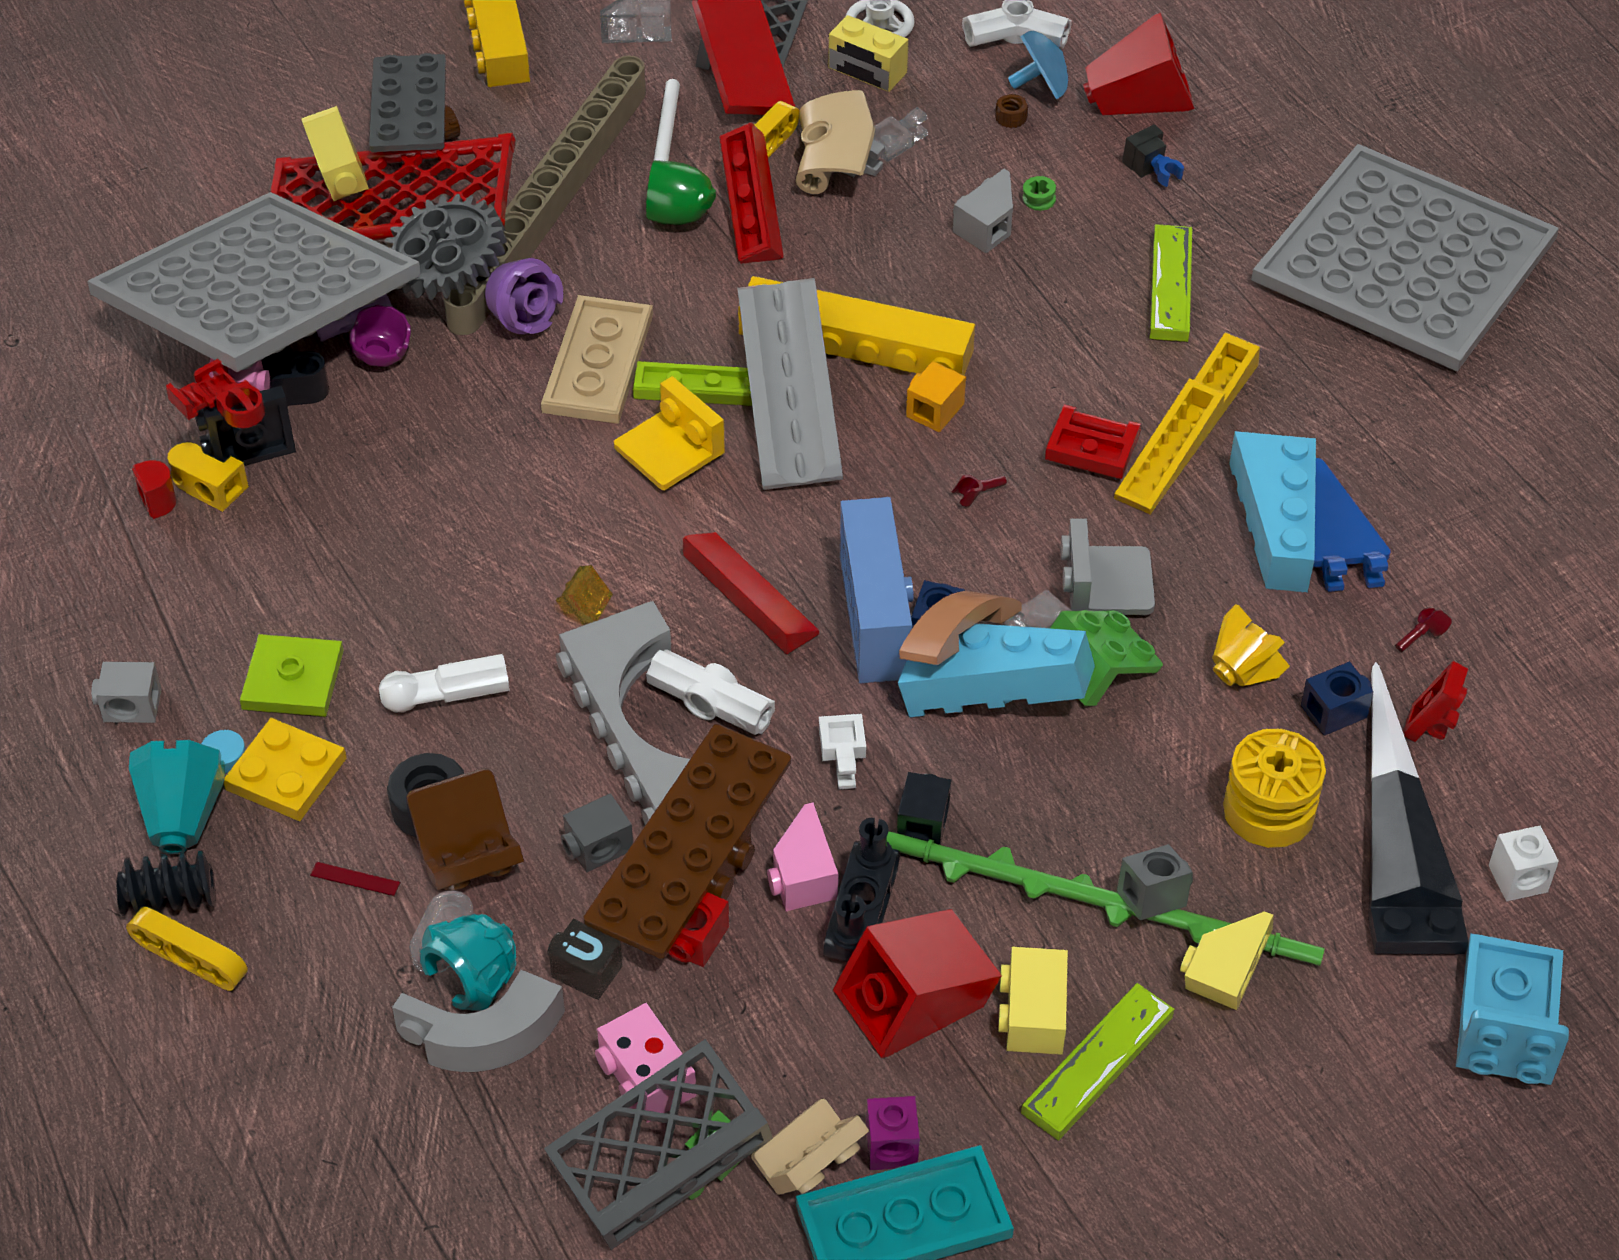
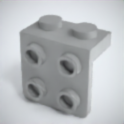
(1106, 575)

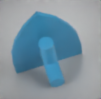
(1047, 61)

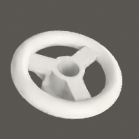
(881, 14)

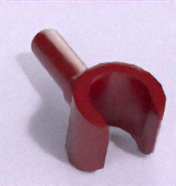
(971, 487)
(1429, 620)

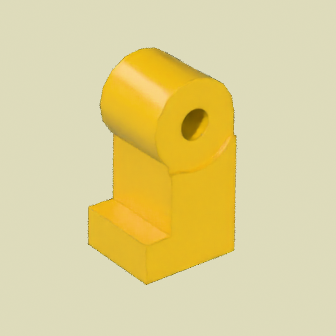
(207, 477)

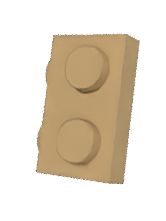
(807, 1146)

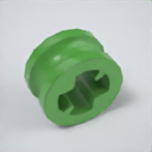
(1039, 201)

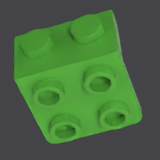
(1113, 648)

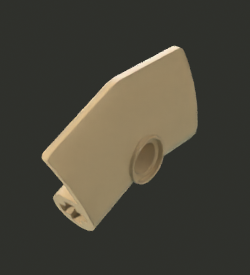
(835, 137)

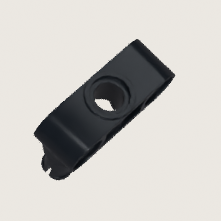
(867, 877)

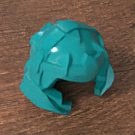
(478, 953)

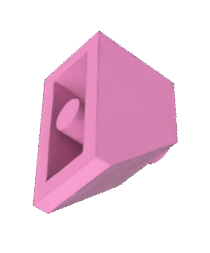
(803, 864)

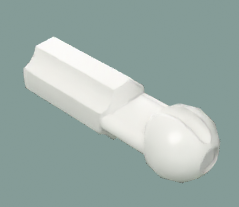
(448, 682)

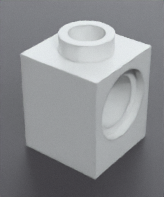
(1523, 863)

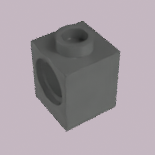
(597, 833)
(1154, 882)

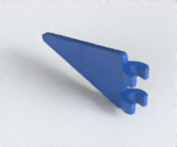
(1344, 534)

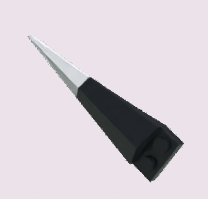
(1410, 880)

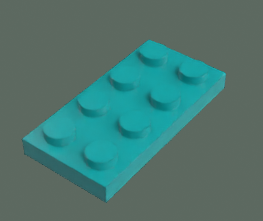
(908, 1211)

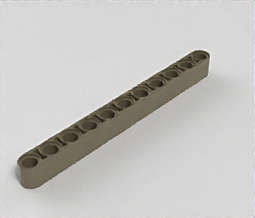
(556, 181)

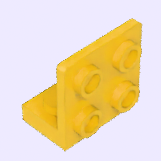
(676, 439)

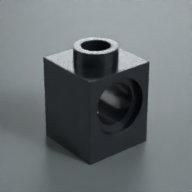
(924, 807)

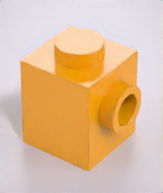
(935, 396)

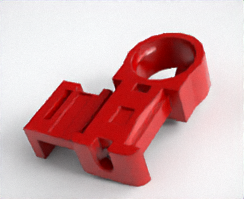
(223, 390)

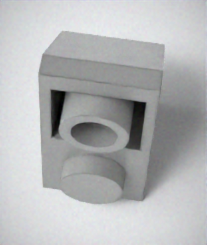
(985, 213)

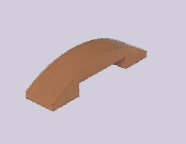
(938, 630)

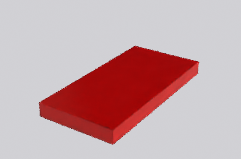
(742, 55)

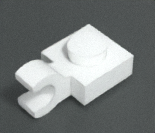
(844, 741)

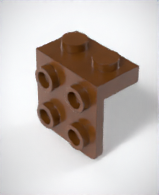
(463, 829)

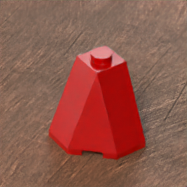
(1140, 74)

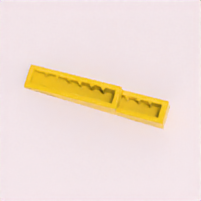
(1188, 422)

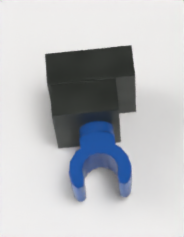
(1146, 153)

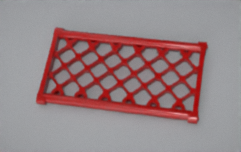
(376, 161)

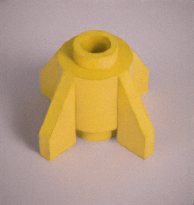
(1247, 653)

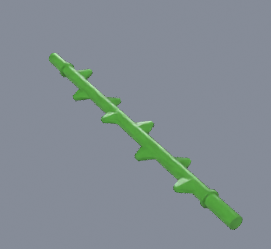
(1002, 867)

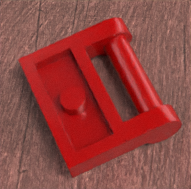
(1092, 442)

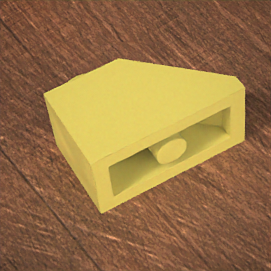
(335, 153)
(1227, 959)

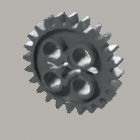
(451, 243)

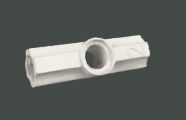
(710, 691)

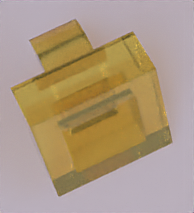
(585, 595)

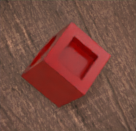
(699, 944)

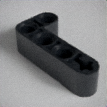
(299, 374)

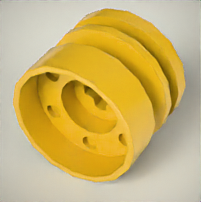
(1274, 787)

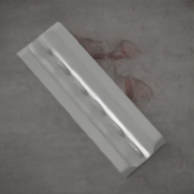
(789, 384)

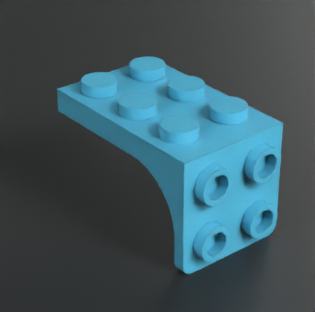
(1511, 1010)

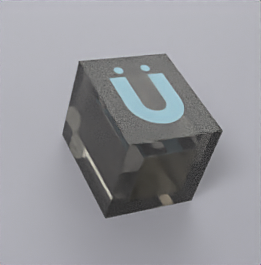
(584, 958)

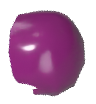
(380, 335)

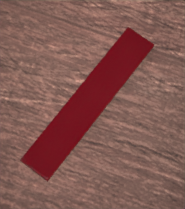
(355, 878)

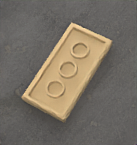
(597, 359)

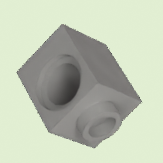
(127, 692)

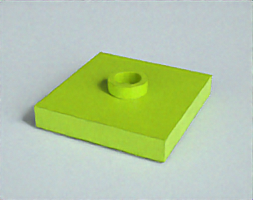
(292, 675)

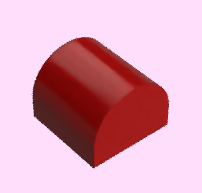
(155, 487)

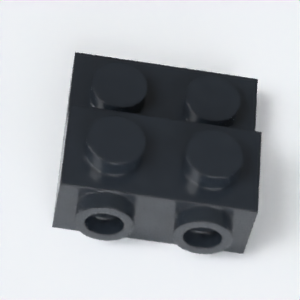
(250, 445)

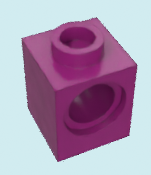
(892, 1132)

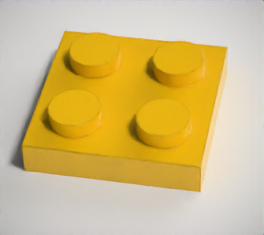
(285, 769)

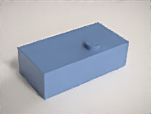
(874, 588)

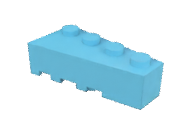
(1279, 498)
(999, 667)

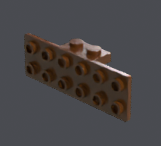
(690, 842)

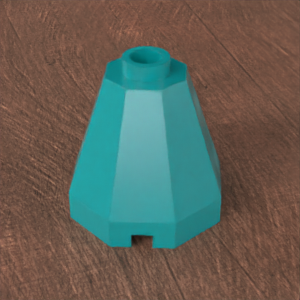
(176, 790)

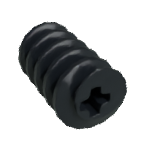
(165, 882)

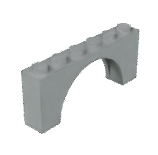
(604, 665)

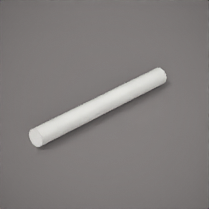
(667, 120)

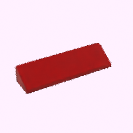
(751, 195)
(748, 591)

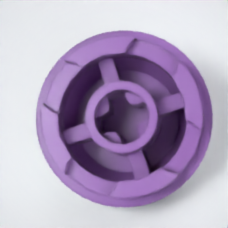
(524, 295)

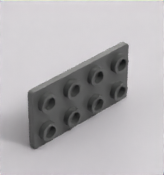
(408, 103)

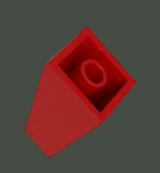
(914, 979)

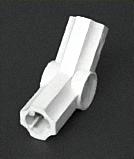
(1013, 21)

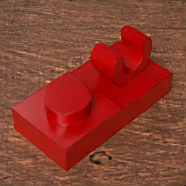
(1438, 705)

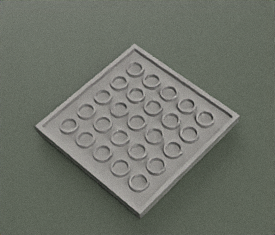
(1406, 256)
(254, 280)

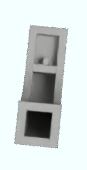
(486, 1037)

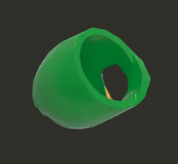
(677, 193)

